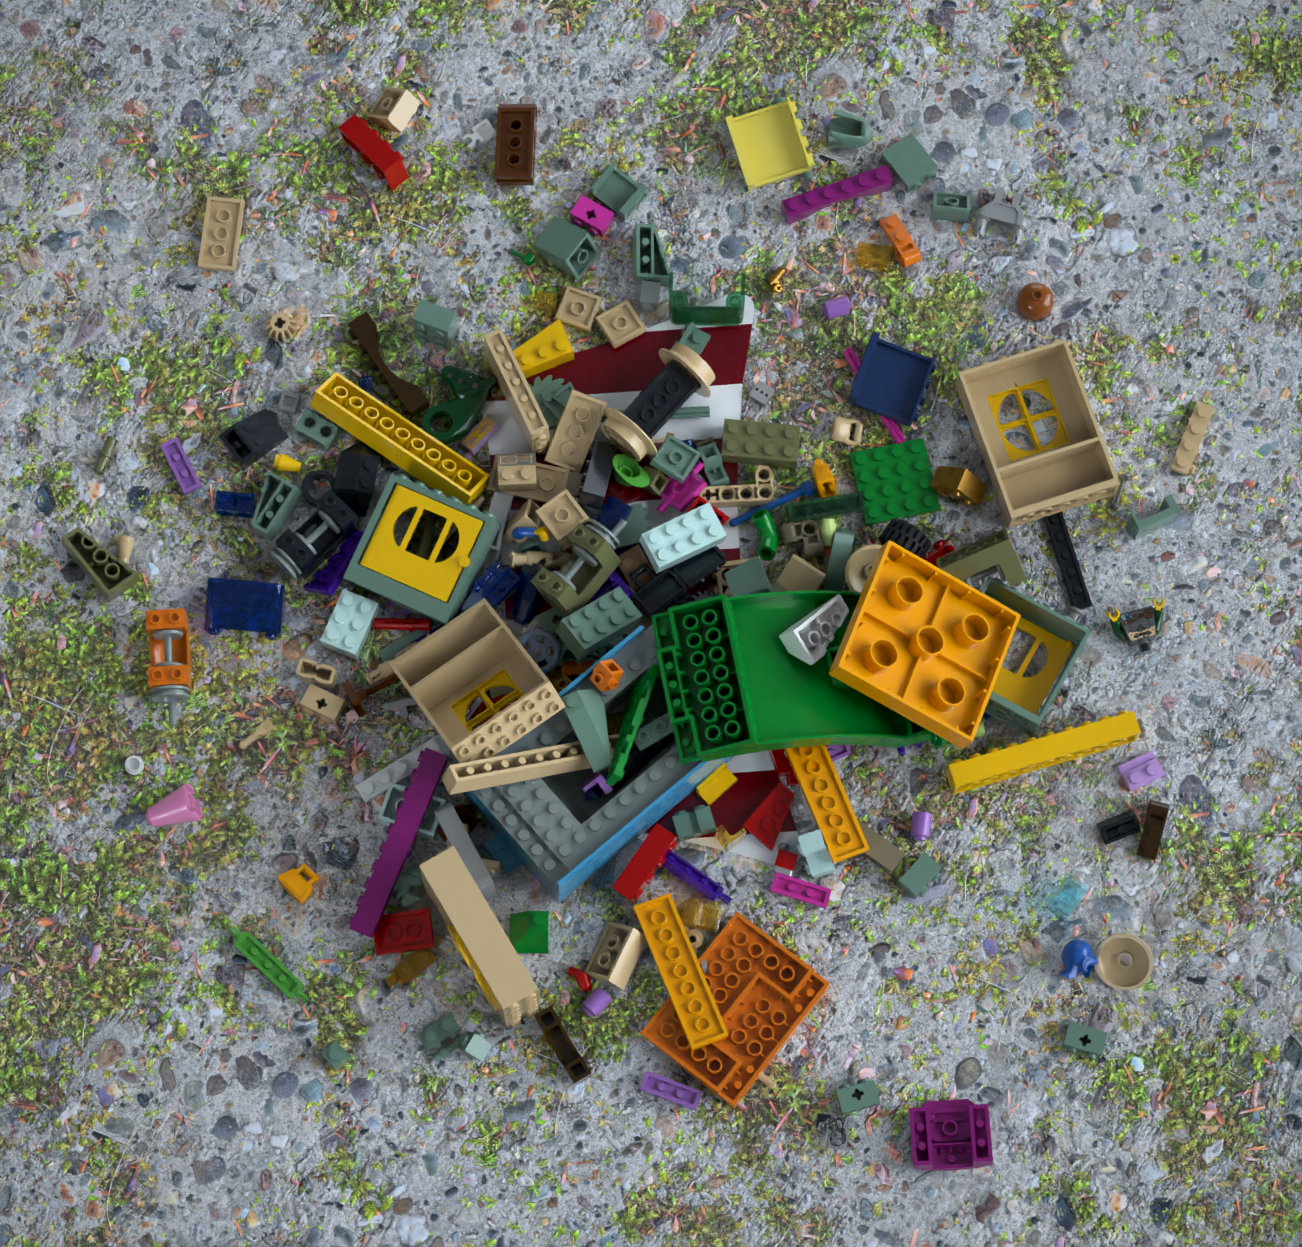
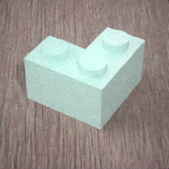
(814, 849)

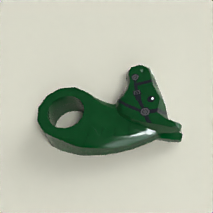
(465, 409)

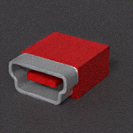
(785, 862)

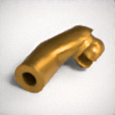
(774, 280)

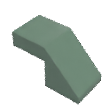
(713, 466)

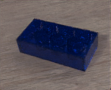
(613, 512)

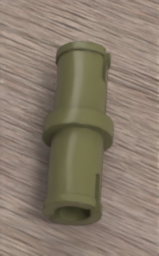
(105, 455)

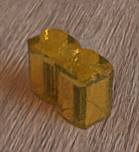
(701, 915)

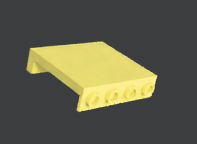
(770, 144)

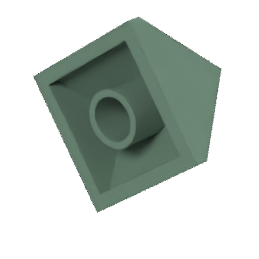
(950, 206)

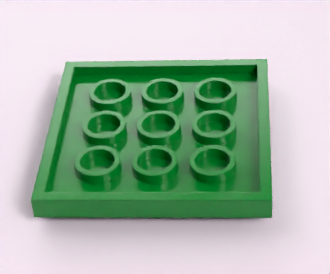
(894, 481)

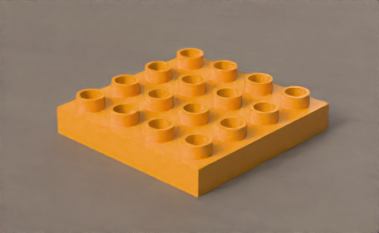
(925, 644)

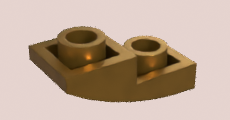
(558, 680)

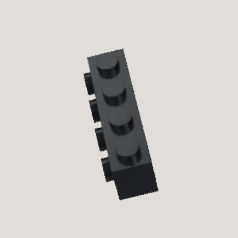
(598, 474)

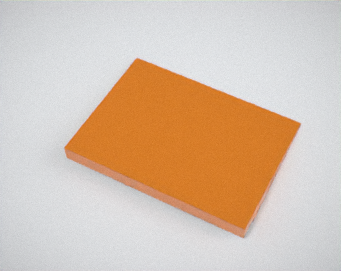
(762, 1001)

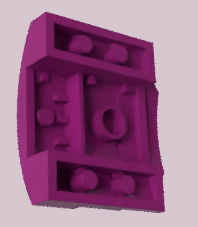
(950, 1135)

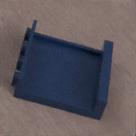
(891, 381)

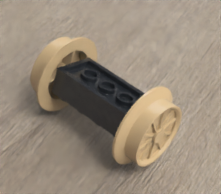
(658, 401)

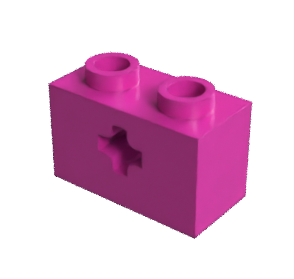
(587, 208)

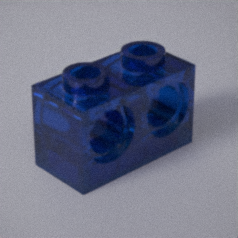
(235, 504)

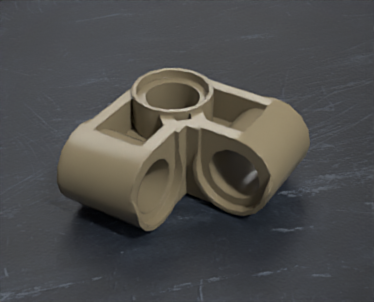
(795, 533)

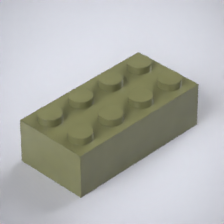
(760, 443)

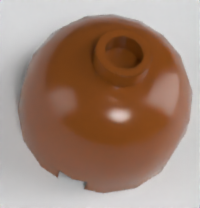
(1035, 301)

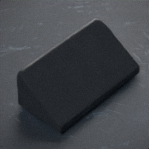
(1118, 827)

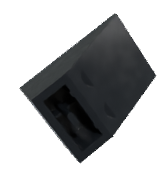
(252, 438)

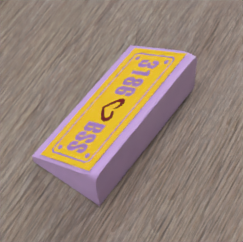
(480, 435)

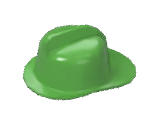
(629, 472)

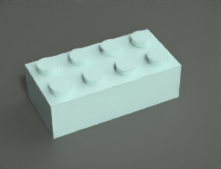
(682, 537)

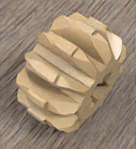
(273, 325)

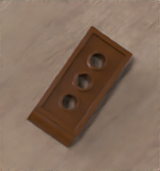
(509, 119)

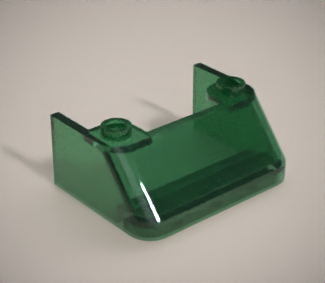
(683, 314)

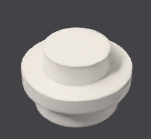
(134, 765)

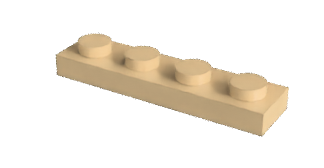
(1192, 438)

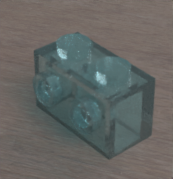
(1067, 897)

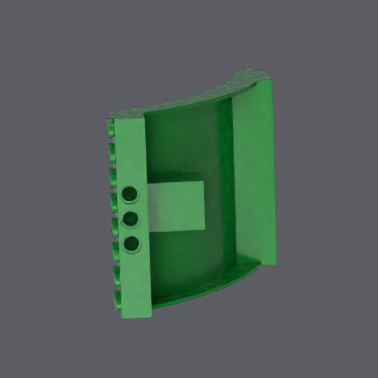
(743, 693)

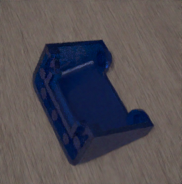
(245, 607)

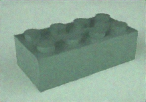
(598, 623)

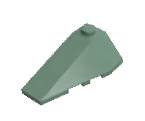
(588, 721)

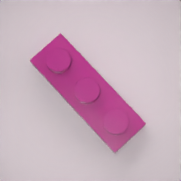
(800, 890)

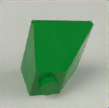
(529, 932)

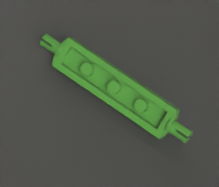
(268, 965)

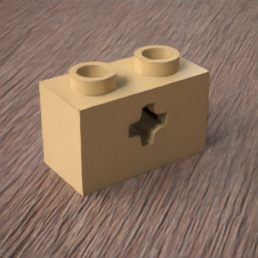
(315, 696)

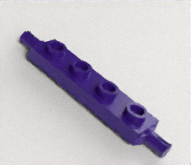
(695, 878)

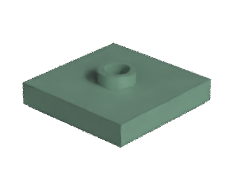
(675, 458)

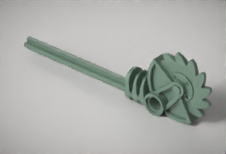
(553, 396)

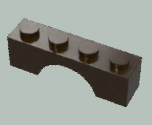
(562, 1046)

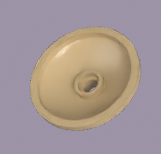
(857, 566)
(1120, 973)

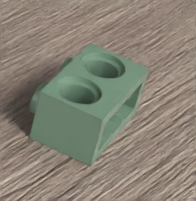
(314, 433)

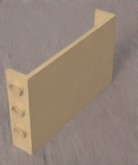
(517, 392)

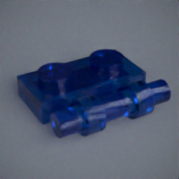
(500, 587)

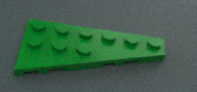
(631, 720)

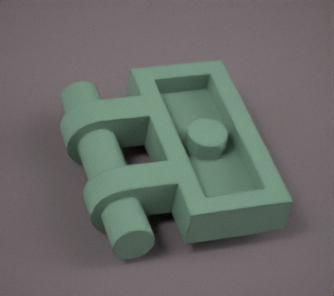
(438, 1033)

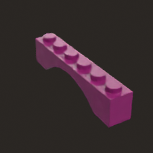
(810, 202)

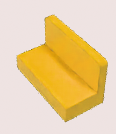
(716, 784)

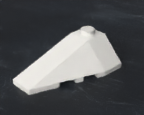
(814, 632)

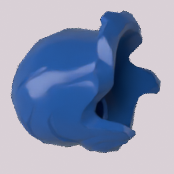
(1076, 958)

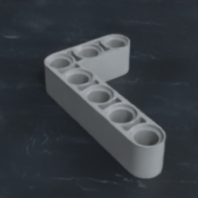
(459, 838)

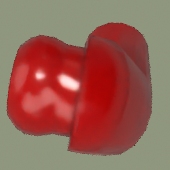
(581, 977)

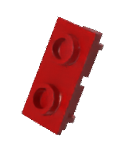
(940, 548)

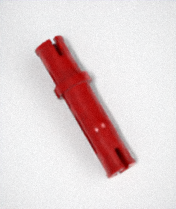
(402, 624)

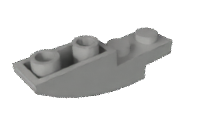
(501, 508)

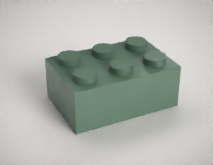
(435, 324)

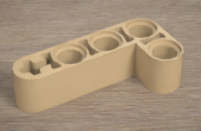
(736, 491)

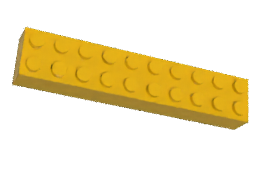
(398, 439)
(1042, 752)

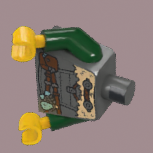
(1139, 625)

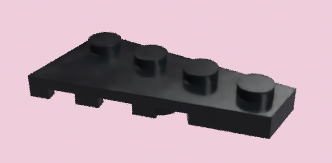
(637, 760)

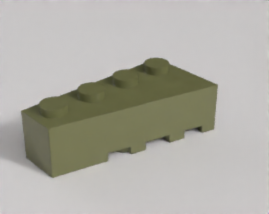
(101, 567)

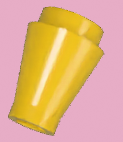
(285, 463)

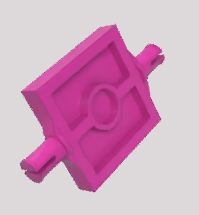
(682, 495)

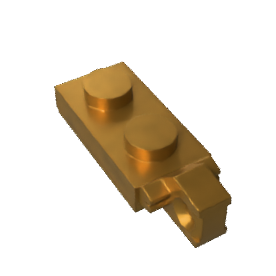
(411, 967)

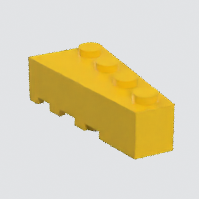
(544, 350)

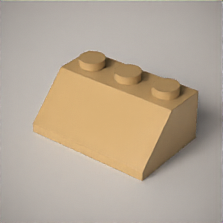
(616, 955)

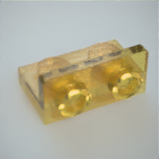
(875, 257)

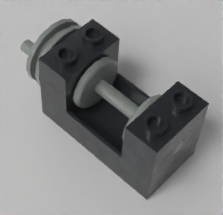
(314, 540)

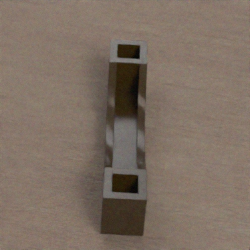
(409, 395)

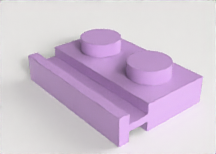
(1141, 771)

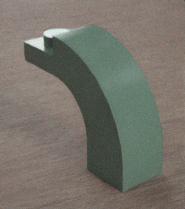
(839, 555)

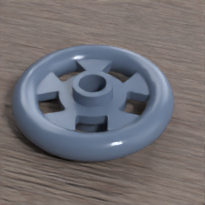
(550, 640)

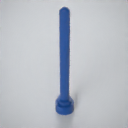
(805, 489)

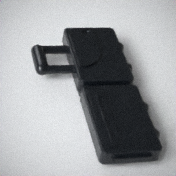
(669, 585)

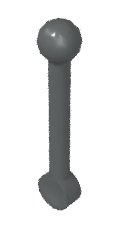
(1124, 478)

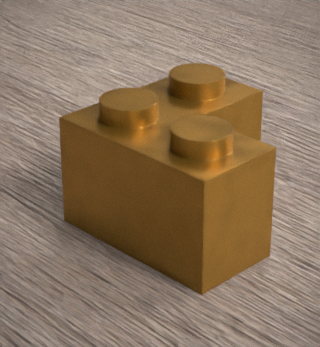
(959, 484)

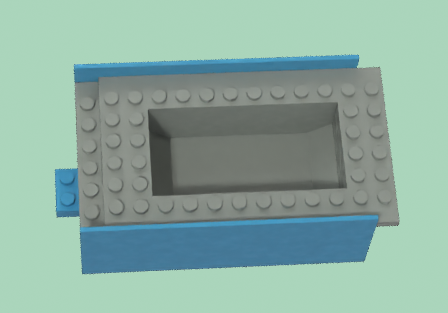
(548, 817)

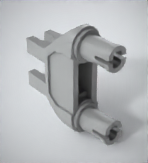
(1002, 215)

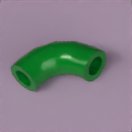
(766, 534)

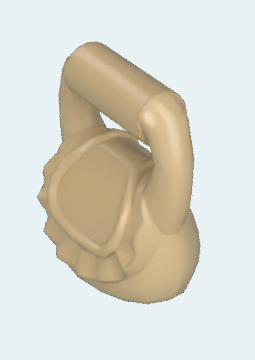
(841, 430)

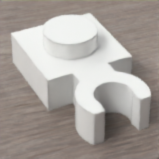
(482, 132)

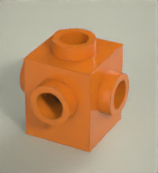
(606, 675)

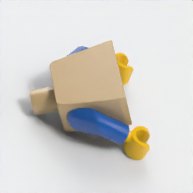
(525, 524)

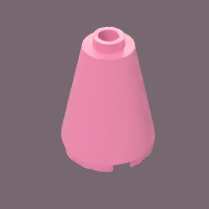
(175, 808)

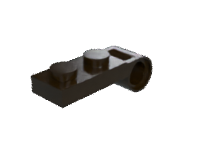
(1153, 829)

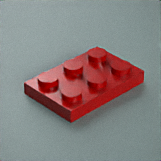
(404, 932)

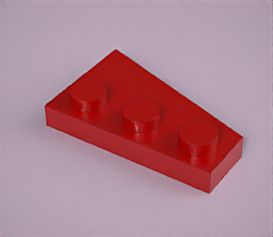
(769, 816)

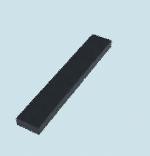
(1067, 561)

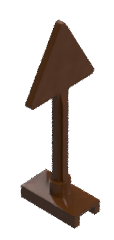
(356, 697)

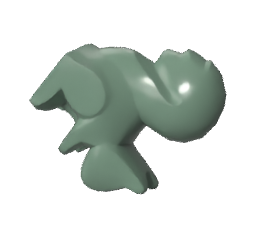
(410, 878)

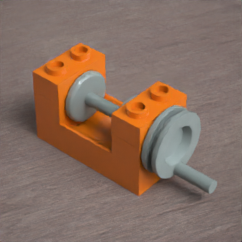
(169, 658)

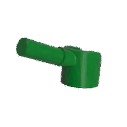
(528, 259)

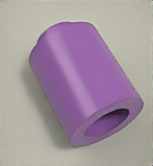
(836, 308)
(920, 826)
(596, 1002)

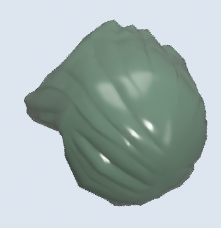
(848, 131)

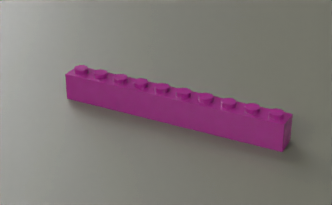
(399, 842)

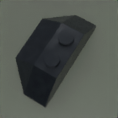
(357, 477)

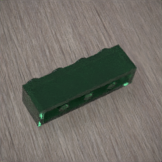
(825, 507)

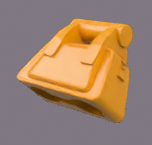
(824, 479)
(297, 885)

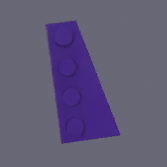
(332, 575)

